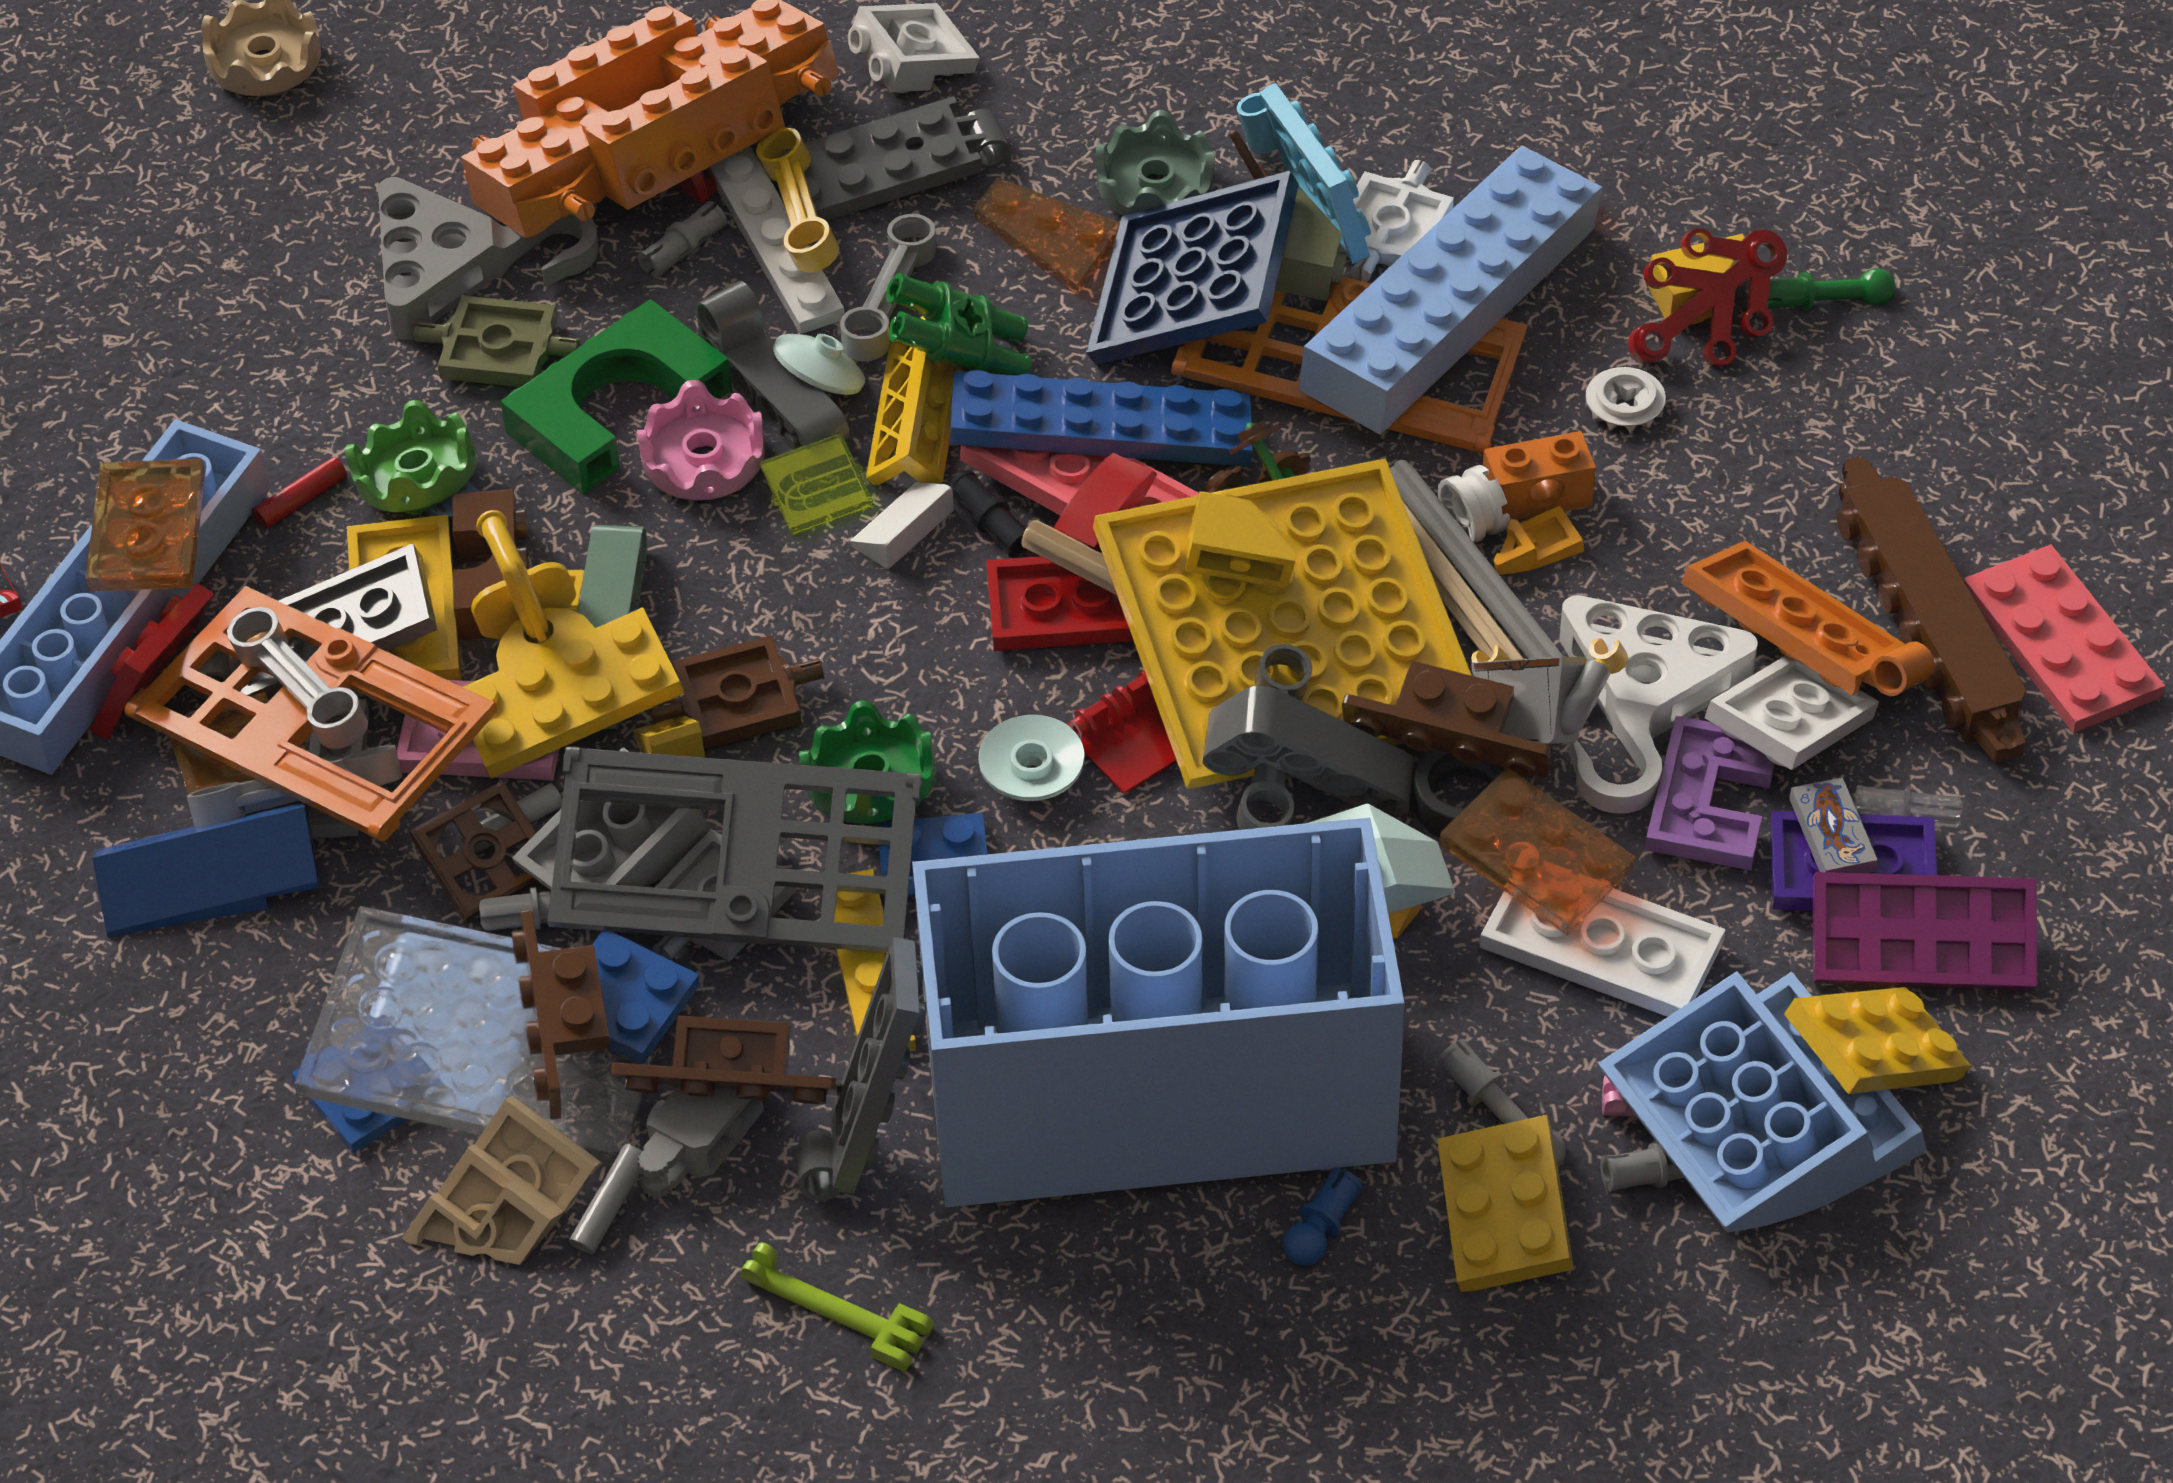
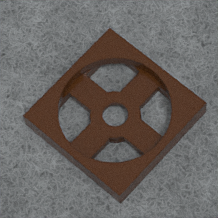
(495, 800)

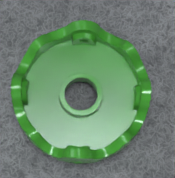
(436, 449)

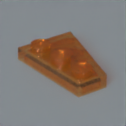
(1052, 232)

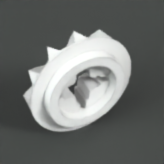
(1628, 384)

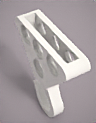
(1645, 698)

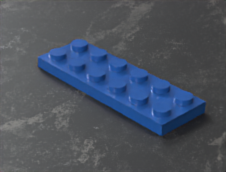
(1099, 418)

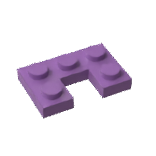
(1682, 812)

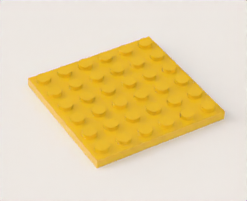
(1353, 602)

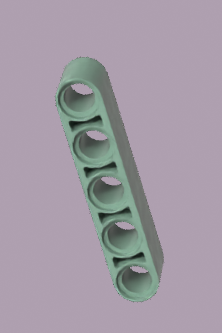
(613, 574)

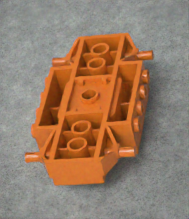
(646, 111)

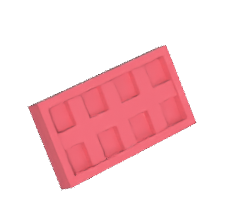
(2063, 638)

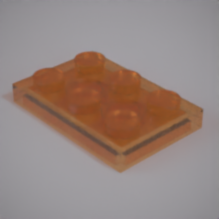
(145, 525)
(1537, 851)

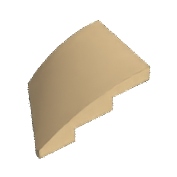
(506, 1188)

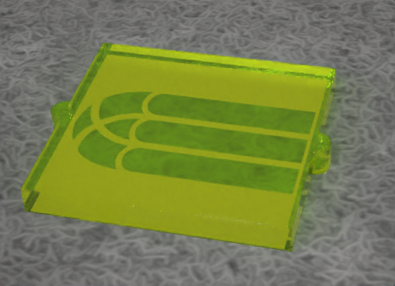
(816, 484)

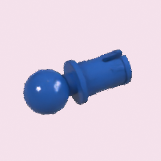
(1307, 1240)

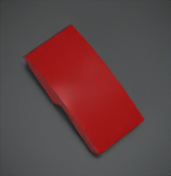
(1110, 488)

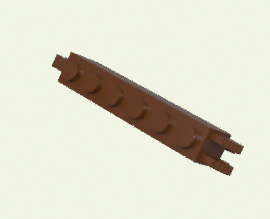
(1933, 608)

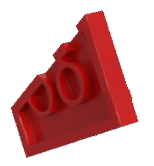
(154, 651)

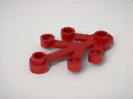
(1715, 293)

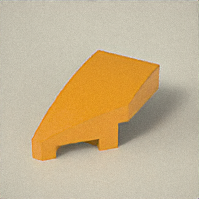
(1538, 542)

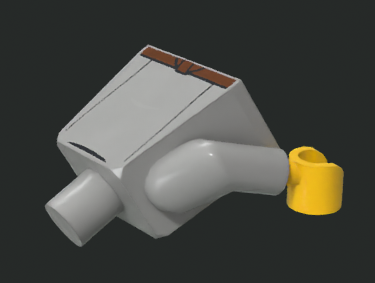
(1551, 692)

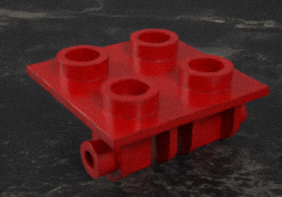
(1125, 735)

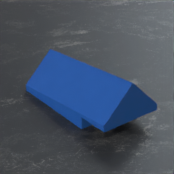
(206, 870)

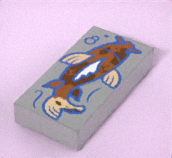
(1833, 827)

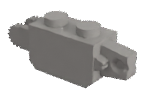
(692, 1137)

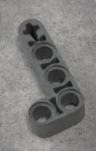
(799, 411)
(1309, 745)

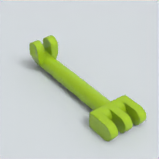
(887, 1332)

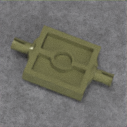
(496, 341)

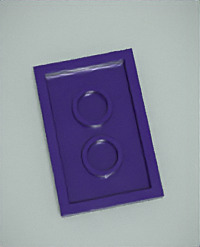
(1899, 842)

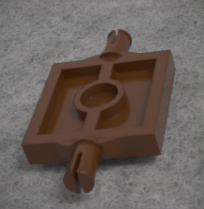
(738, 691)

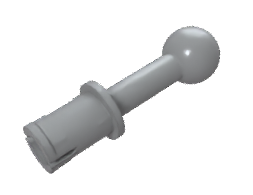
(1483, 1086)

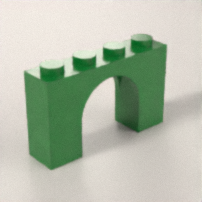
(639, 347)

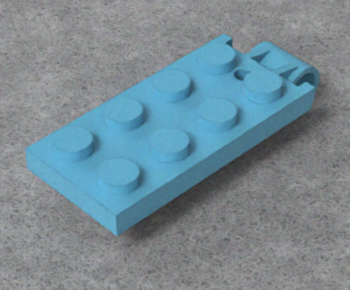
(1276, 123)

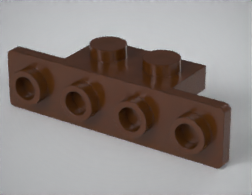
(1451, 715)
(565, 1003)
(729, 1056)

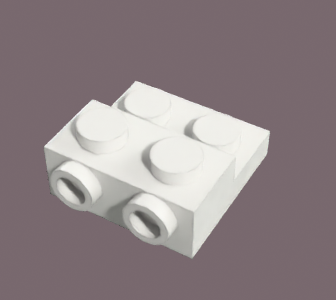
(910, 45)

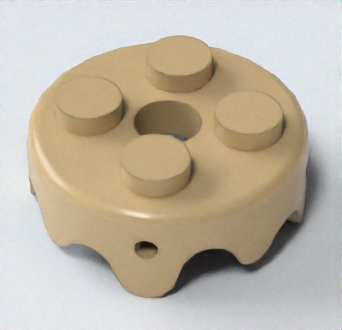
(253, 27)

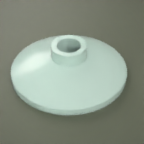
(819, 362)
(1028, 742)

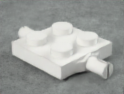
(1397, 215)

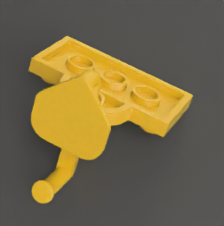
(563, 682)

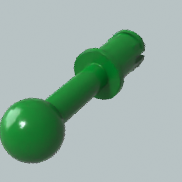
(1872, 287)

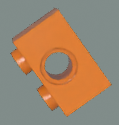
(1543, 474)

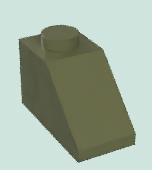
(1310, 252)

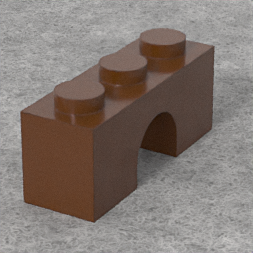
(474, 548)

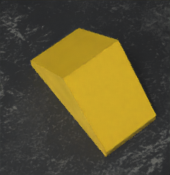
(671, 737)

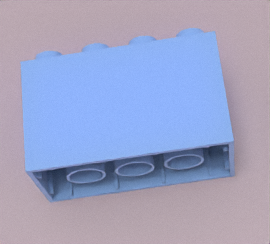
(1160, 1011)

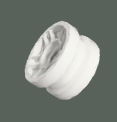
(1475, 502)

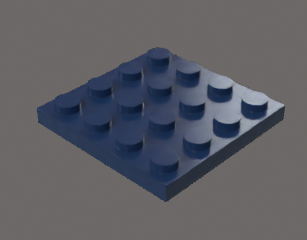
(1193, 268)

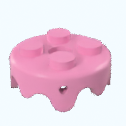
(700, 421)

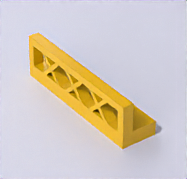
(924, 425)

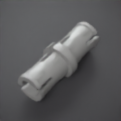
(682, 239)

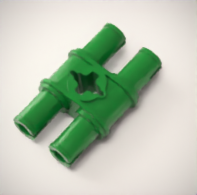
(957, 327)

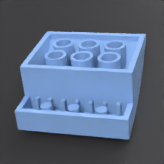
(1755, 1108)

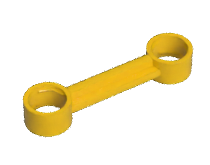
(797, 199)

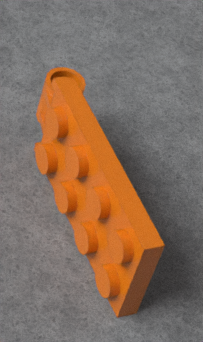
(1807, 622)

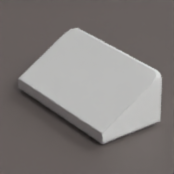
(904, 523)

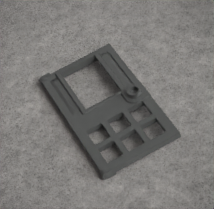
(751, 833)

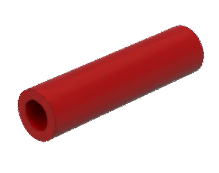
(299, 492)

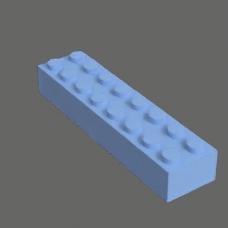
(1449, 289)
(68, 638)

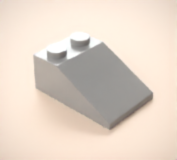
(617, 843)

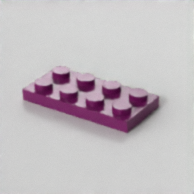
(1924, 931)

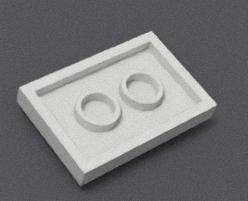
(1789, 712)

